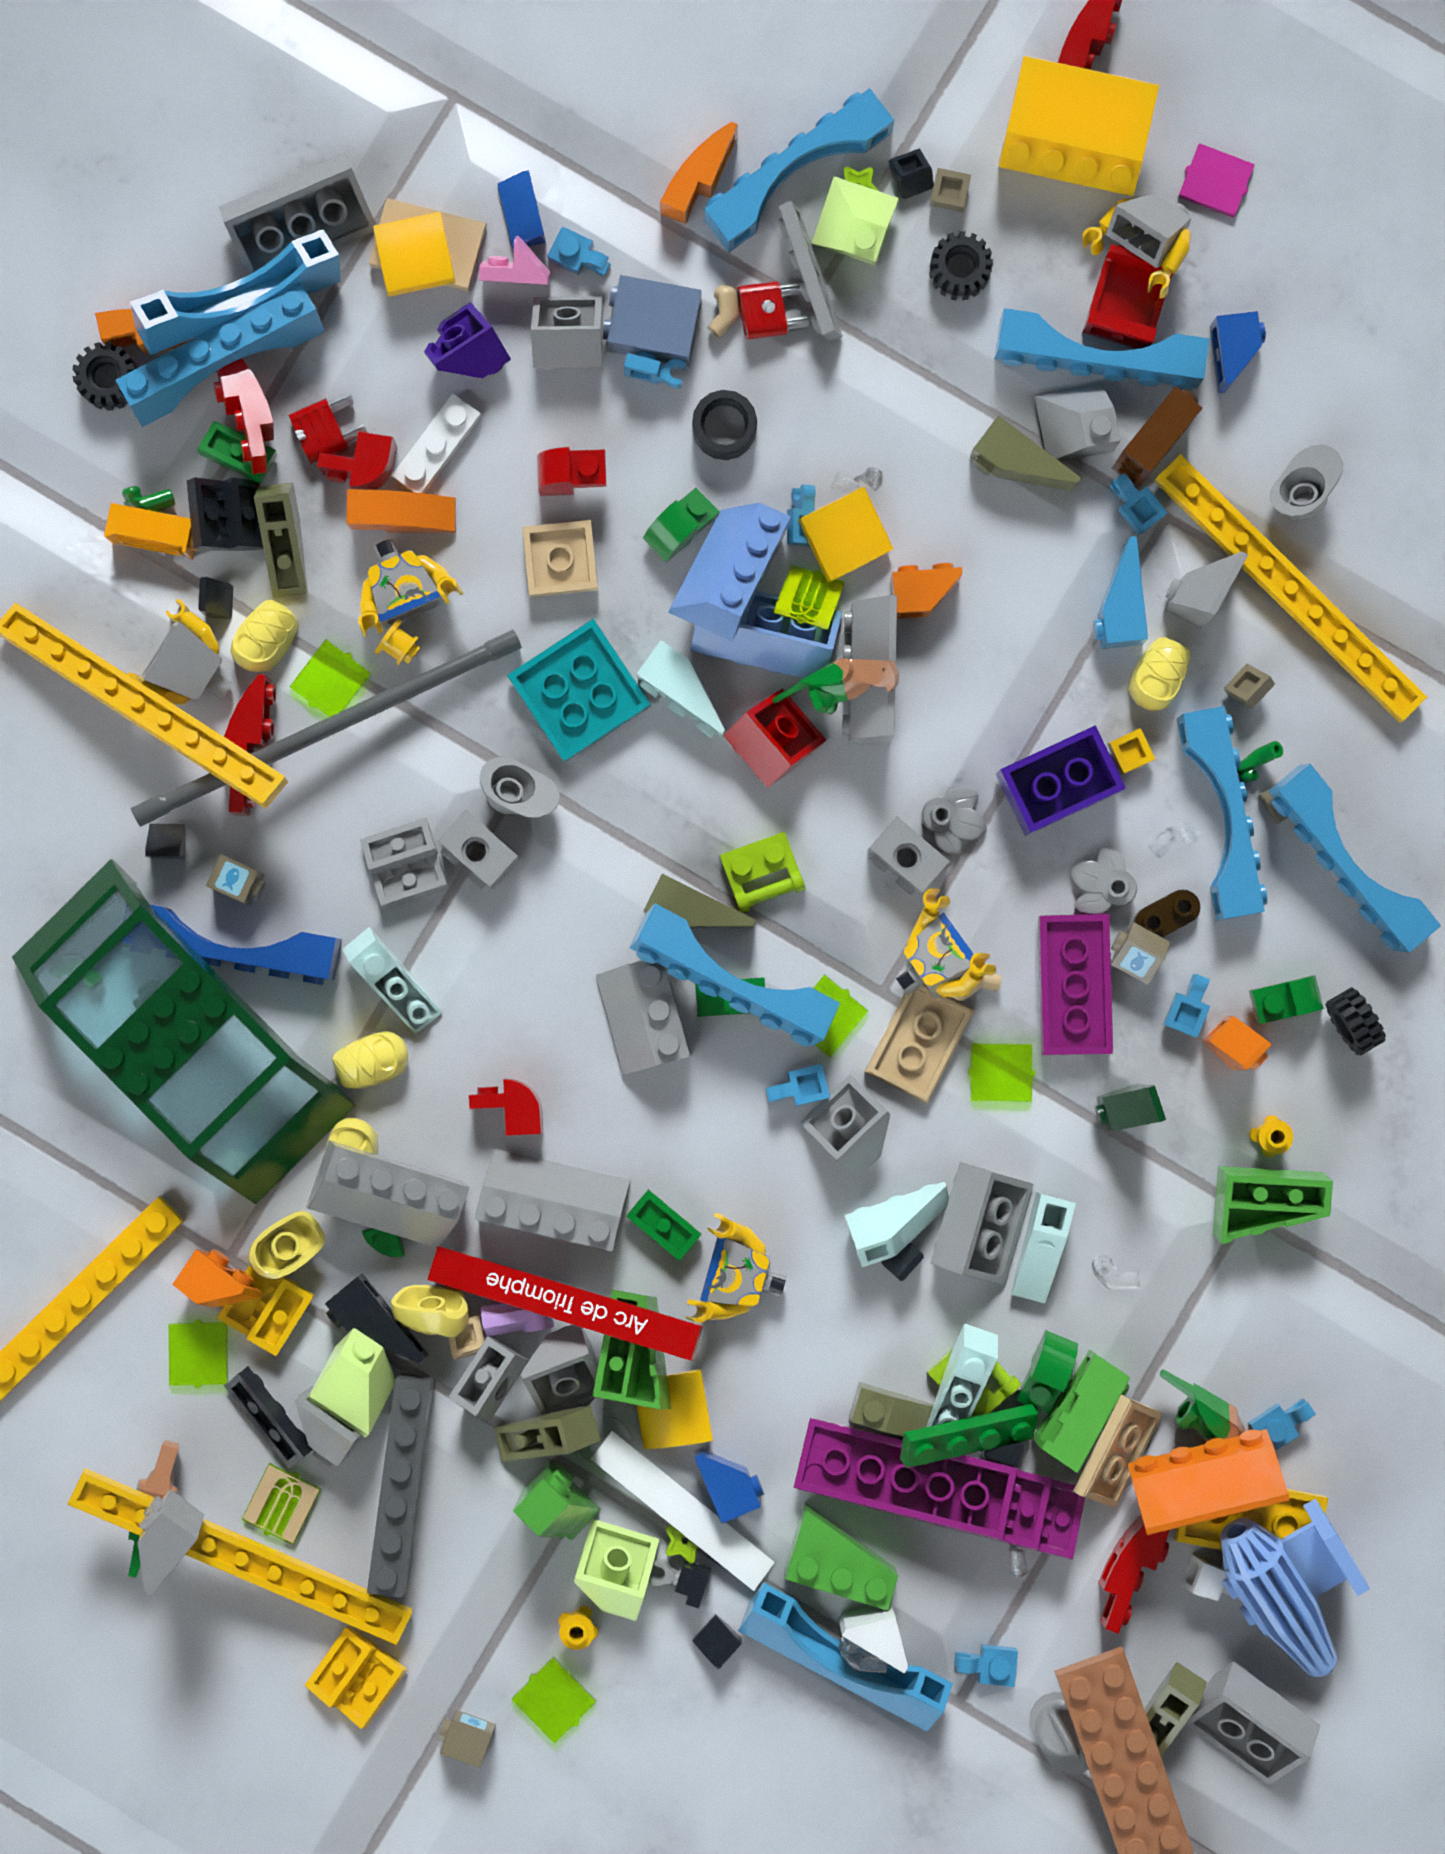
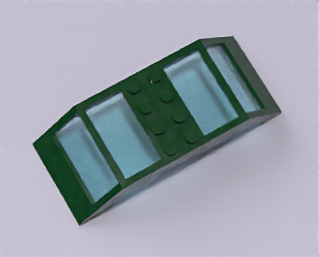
(177, 1037)

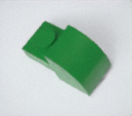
(679, 524)
(1286, 999)
(1048, 1372)

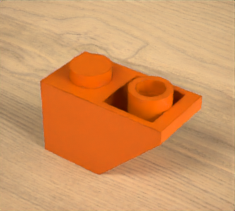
(922, 590)
(1237, 1044)
(212, 1282)

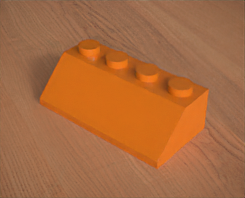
(1207, 1481)

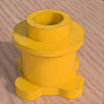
(398, 644)
(1263, 1133)
(579, 1618)

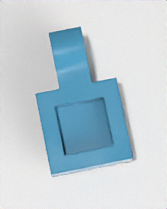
(574, 252)
(647, 368)
(803, 500)
(1140, 508)
(1188, 1012)
(804, 1085)
(1281, 1423)
(994, 1665)

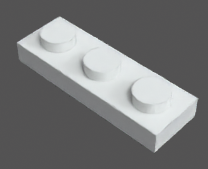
(436, 445)

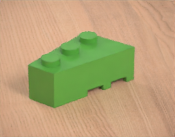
(1266, 1199)
(630, 1370)
(1082, 1411)
(555, 1504)
(837, 1563)

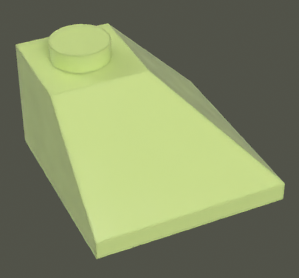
(855, 221)
(354, 1382)
(616, 1568)

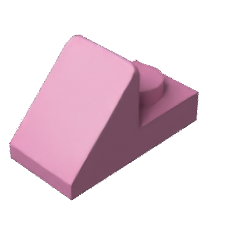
(524, 269)

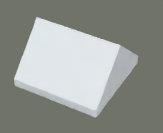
(876, 1633)

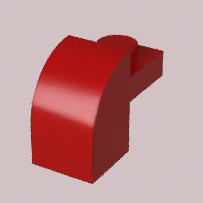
(370, 466)
(564, 470)
(520, 1105)

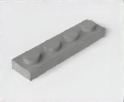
(805, 260)

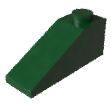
(1129, 1107)

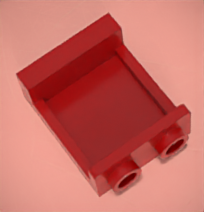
(1121, 301)

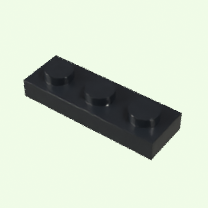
(268, 1417)

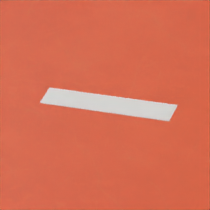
(682, 1510)

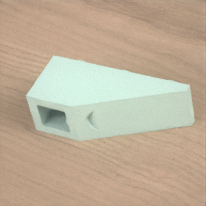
(675, 679)
(391, 980)
(890, 1226)
(1042, 1246)
(965, 1375)

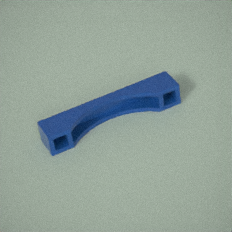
(302, 954)

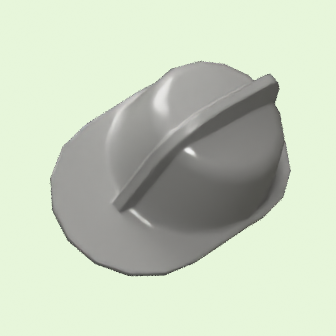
(1307, 482)
(518, 788)
(1056, 1734)

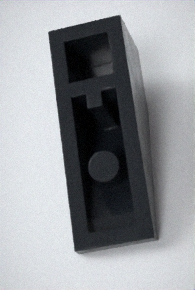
(365, 1309)

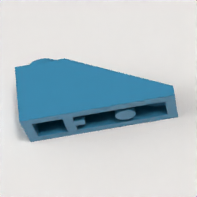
(1122, 612)

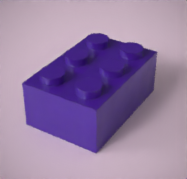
(1060, 780)

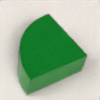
(384, 1242)

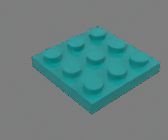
(579, 690)

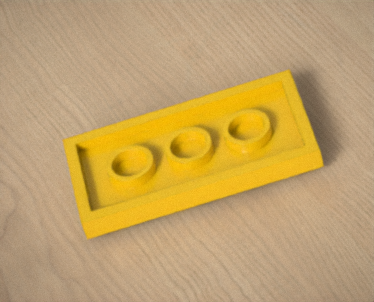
(1278, 1519)

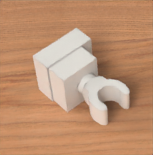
(1204, 1578)

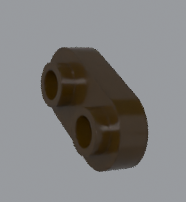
(1167, 912)

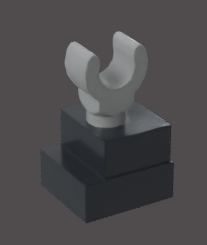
(689, 1582)

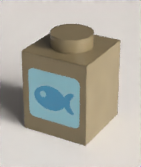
(236, 880)
(1139, 952)
(466, 1738)

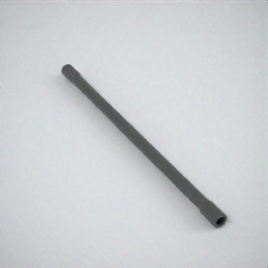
(490, 651)

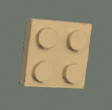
(560, 558)

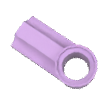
(503, 1318)

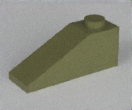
(1017, 458)
(281, 538)
(695, 906)
(888, 1410)
(547, 1434)
(1173, 1704)

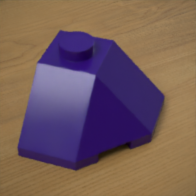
(467, 345)

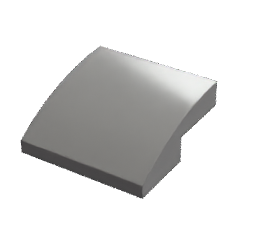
(404, 864)

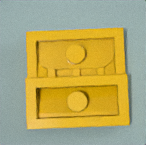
(414, 254)
(845, 534)
(270, 1317)
(686, 1420)
(356, 1677)

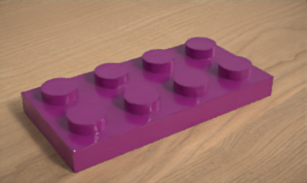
(1075, 984)

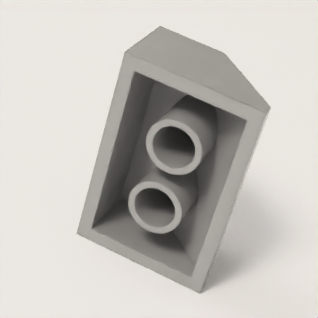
(642, 1016)
(981, 1223)
(1254, 1724)

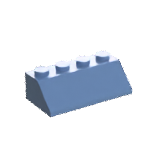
(730, 568)
(772, 641)

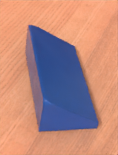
(521, 209)

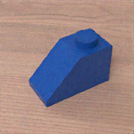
(1234, 344)
(729, 1485)

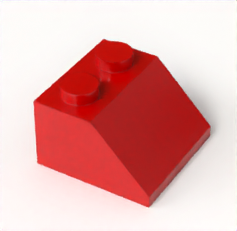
(774, 738)

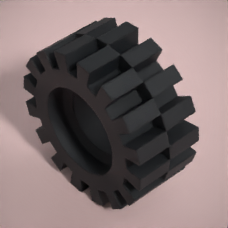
(966, 246)
(89, 365)
(1355, 1021)

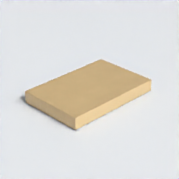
(462, 235)
(919, 1042)
(1120, 1443)

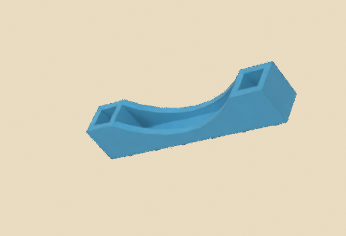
(852, 129)
(177, 317)
(1031, 340)
(165, 381)
(1208, 743)
(1309, 805)
(670, 942)
(784, 1627)

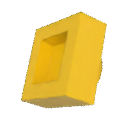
(1131, 751)

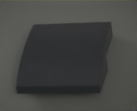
(224, 514)

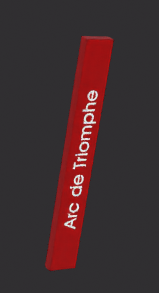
(566, 1303)

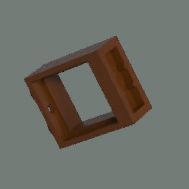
(1157, 436)

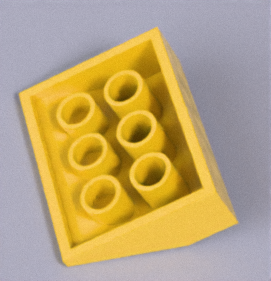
(1078, 125)

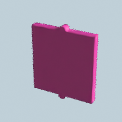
(1216, 180)

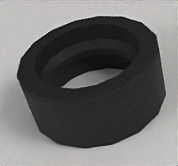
(717, 399)

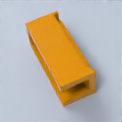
(149, 530)

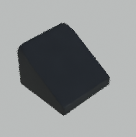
(912, 173)
(215, 598)
(165, 841)
(904, 1262)
(1006, 1455)
(717, 1641)

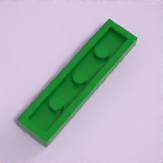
(968, 1435)

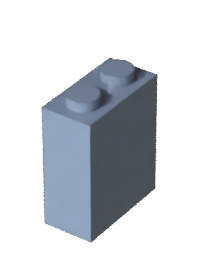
(652, 319)

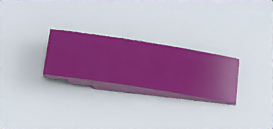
(948, 1493)

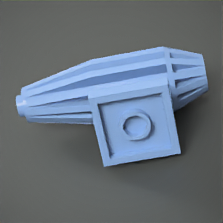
(1282, 1582)

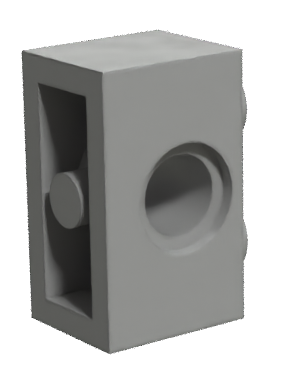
(467, 832)
(927, 859)
(488, 1378)

